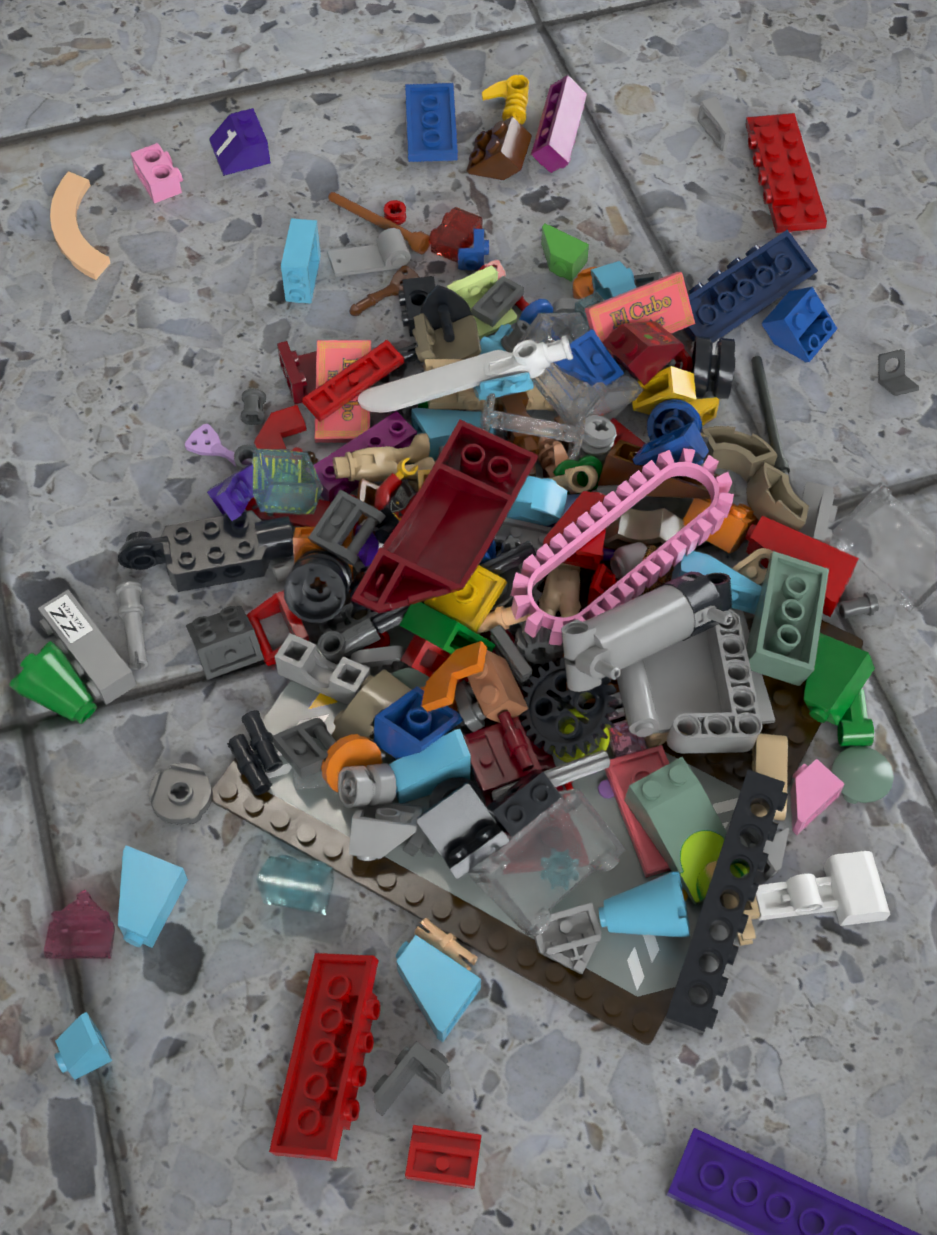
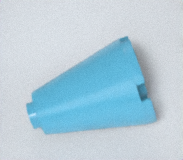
(648, 909)

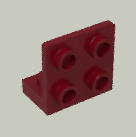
(298, 371)

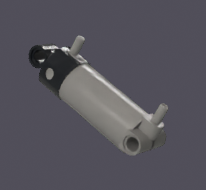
(644, 627)

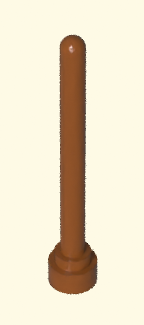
(417, 240)

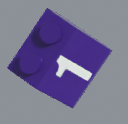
(240, 143)

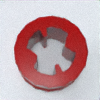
(392, 207)

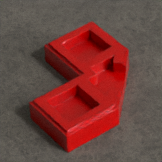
(278, 426)

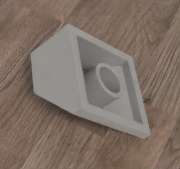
(381, 828)

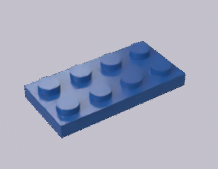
(431, 122)

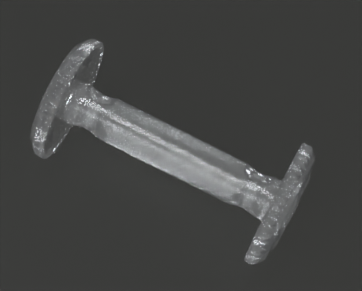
(534, 426)

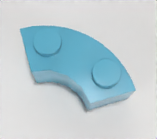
(612, 280)
(539, 502)

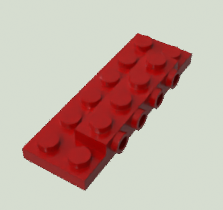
(785, 173)
(327, 1057)

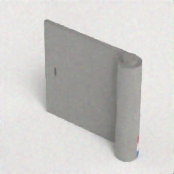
(678, 683)

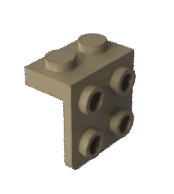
(432, 343)

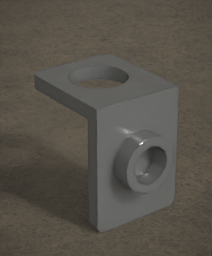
(895, 381)

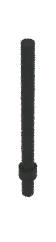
(769, 417)

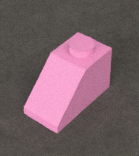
(812, 793)

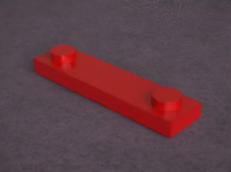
(353, 380)

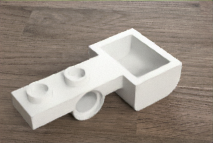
(849, 888)

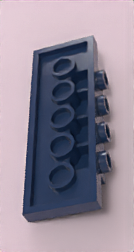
(748, 286)

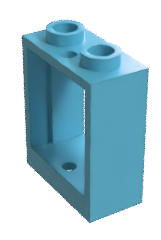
(301, 260)

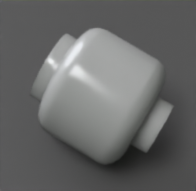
(627, 558)

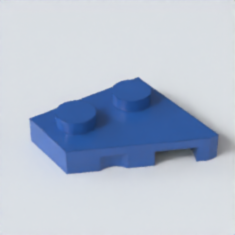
(591, 361)

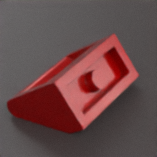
(270, 607)

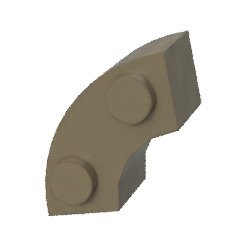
(738, 450)
(773, 497)
(643, 527)
(374, 697)

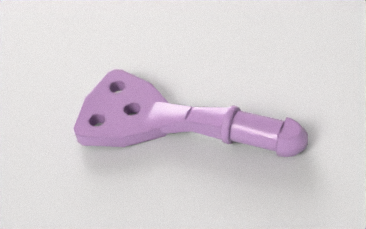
(213, 449)

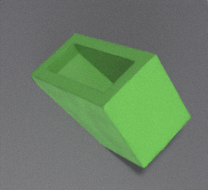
(563, 252)

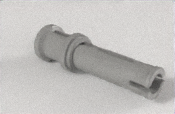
(132, 613)

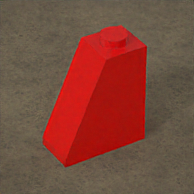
(589, 554)

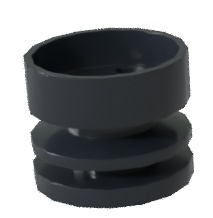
(311, 598)

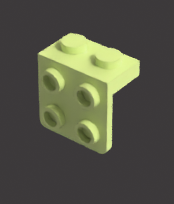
(473, 288)

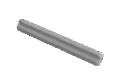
(569, 771)

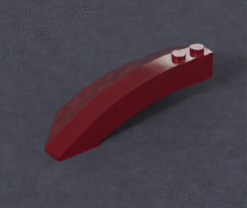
(448, 521)

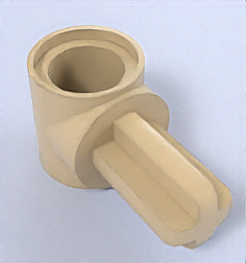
(569, 479)

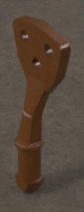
(391, 289)

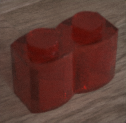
(454, 233)

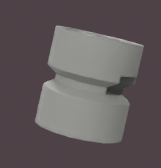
(366, 785)

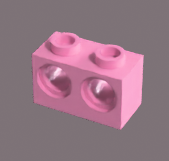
(156, 172)

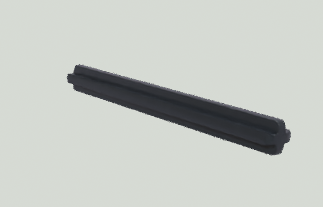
(496, 565)

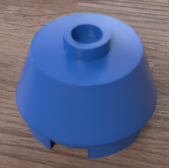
(671, 416)

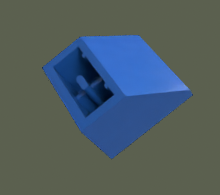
(800, 324)

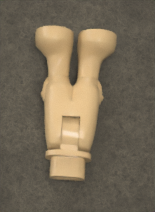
(379, 462)
(562, 591)

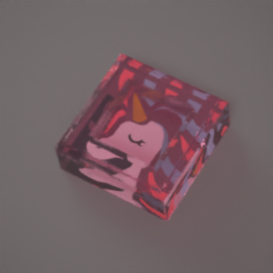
(625, 742)

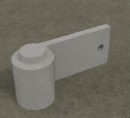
(387, 254)

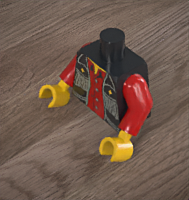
(393, 500)

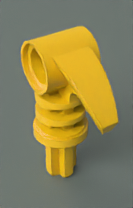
(515, 92)

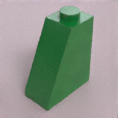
(440, 629)
(836, 679)

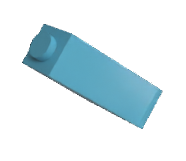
(440, 424)
(422, 772)
(147, 895)
(437, 984)

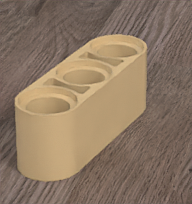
(770, 759)

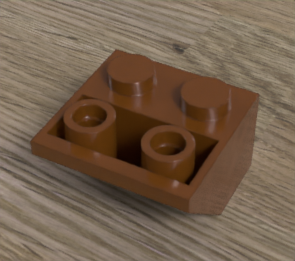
(500, 150)

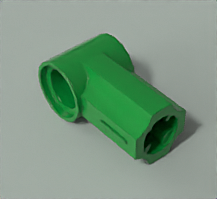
(855, 726)

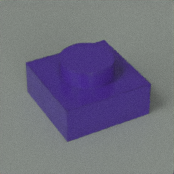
(369, 549)

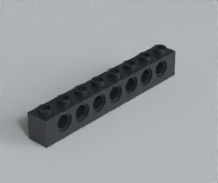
(755, 790)

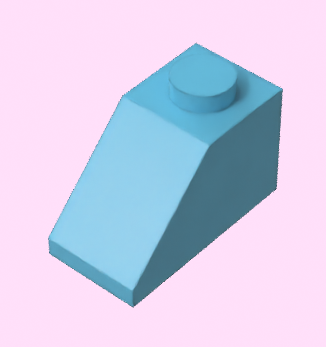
(81, 1048)

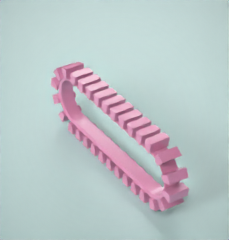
(602, 516)

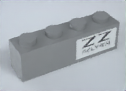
(87, 647)

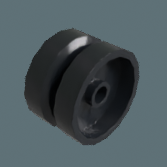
(715, 368)

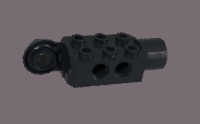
(211, 549)

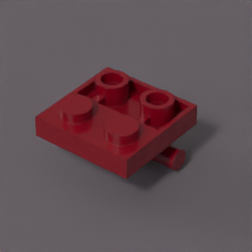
(500, 754)

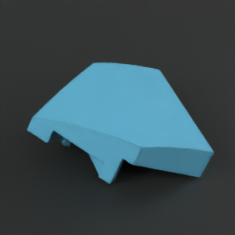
(504, 386)

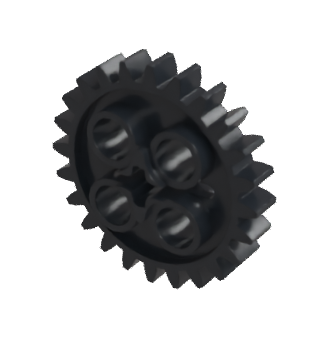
(549, 729)

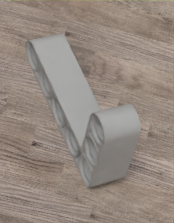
(731, 692)

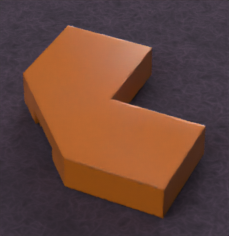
(442, 684)

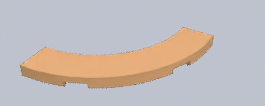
(65, 227)

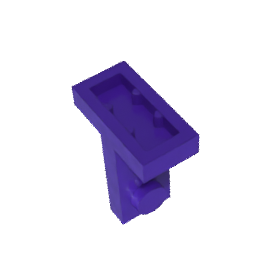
(233, 493)

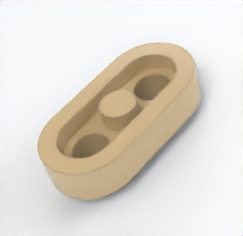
(751, 567)

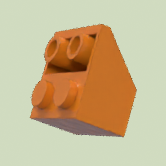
(733, 528)

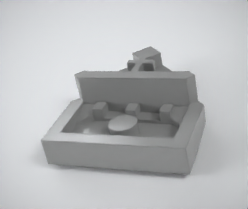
(571, 937)

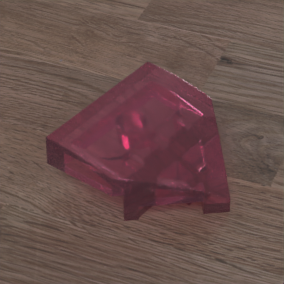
(80, 931)

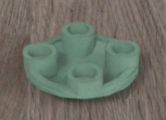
(864, 773)

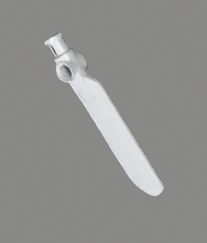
(465, 374)

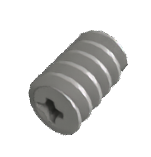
(598, 438)

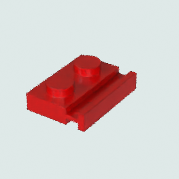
(443, 1156)

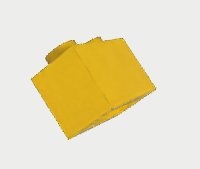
(664, 386)

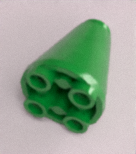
(54, 684)

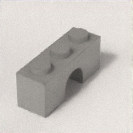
(303, 664)

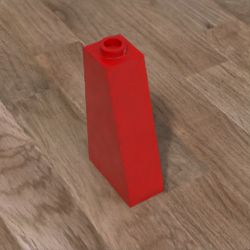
(795, 544)

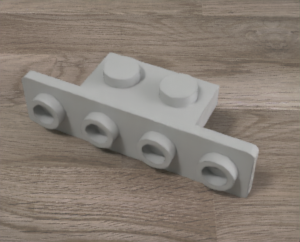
(820, 511)

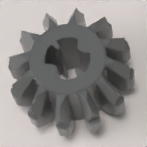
(537, 649)

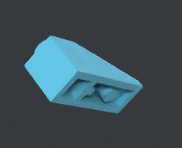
(744, 591)

